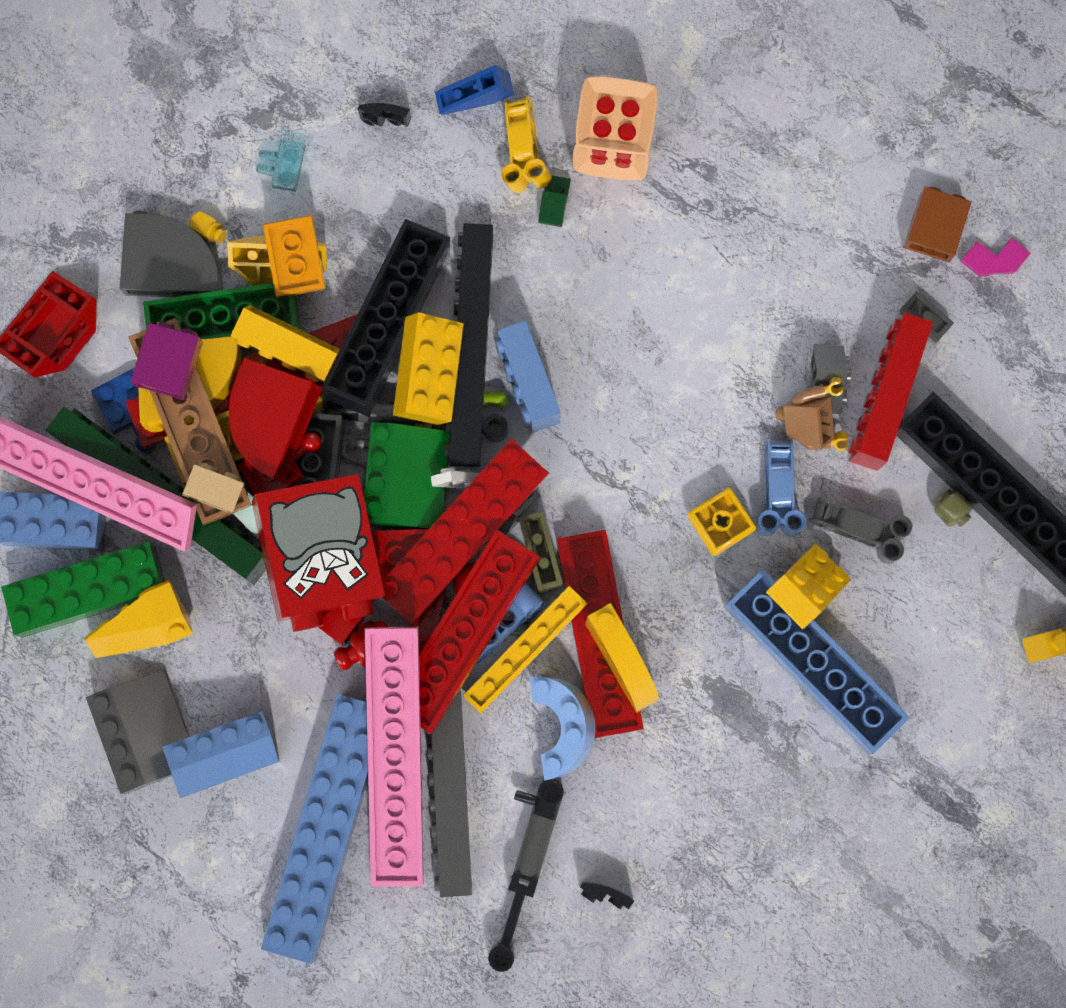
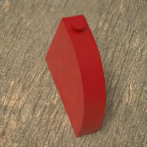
(270, 416)

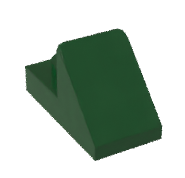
(554, 201)

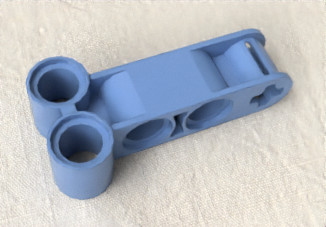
(780, 489)
(525, 606)

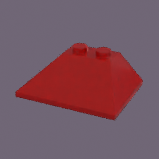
(50, 328)

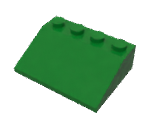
(400, 475)

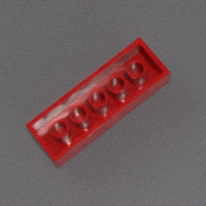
(890, 391)

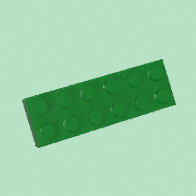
(217, 312)
(81, 589)

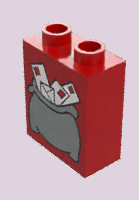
(318, 551)

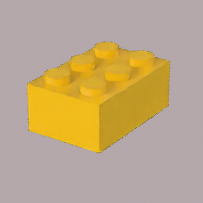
(808, 586)

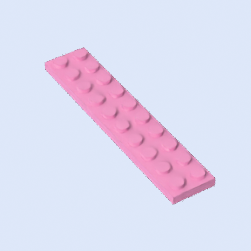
(97, 485)
(394, 756)

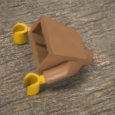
(810, 418)

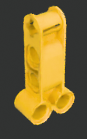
(523, 148)

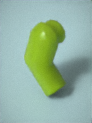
(496, 397)

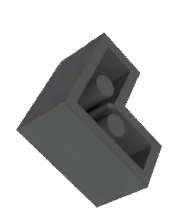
(831, 362)

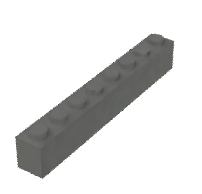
(450, 804)

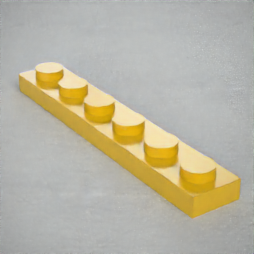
(524, 649)

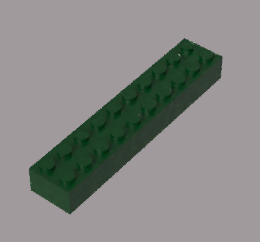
(226, 544)

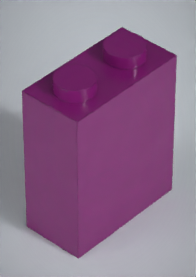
(167, 360)

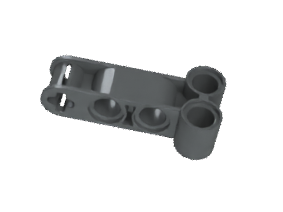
(862, 527)

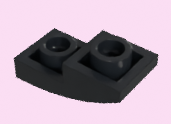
(377, 113)
(598, 891)

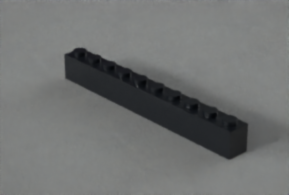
(474, 312)

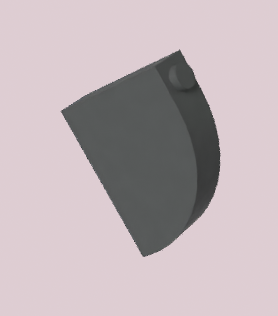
(165, 258)

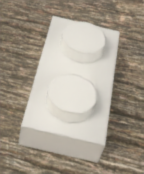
(453, 479)

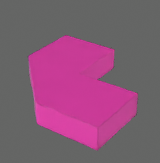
(986, 263)

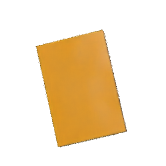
(294, 256)

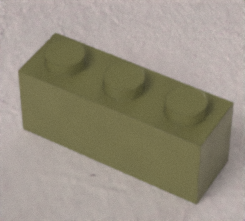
(538, 541)

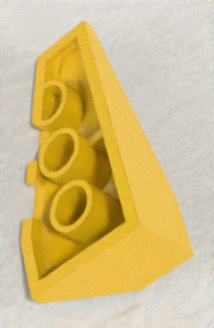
(148, 622)

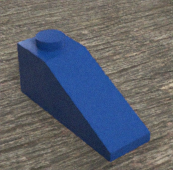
(475, 91)

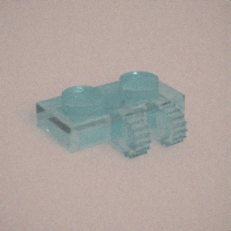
(287, 165)

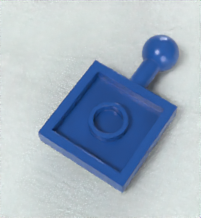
(111, 401)

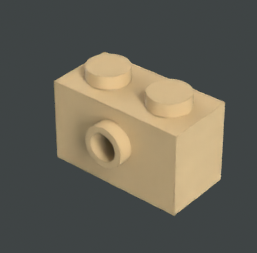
(213, 488)

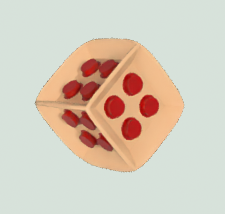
(615, 128)

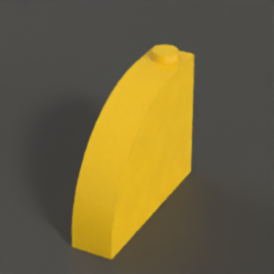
(218, 370)
(622, 657)

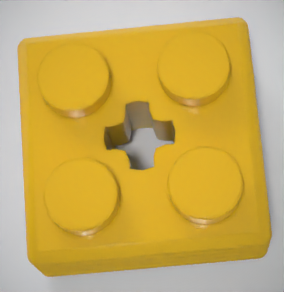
(725, 506)

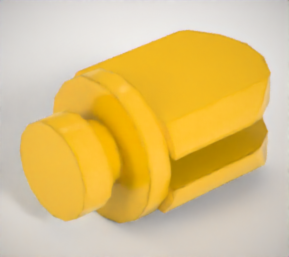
(207, 227)

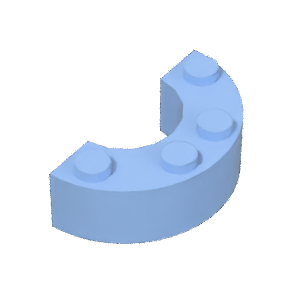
(576, 725)

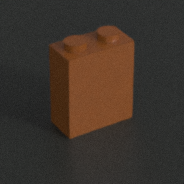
(937, 224)

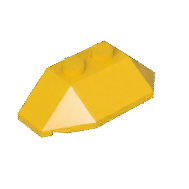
(251, 259)

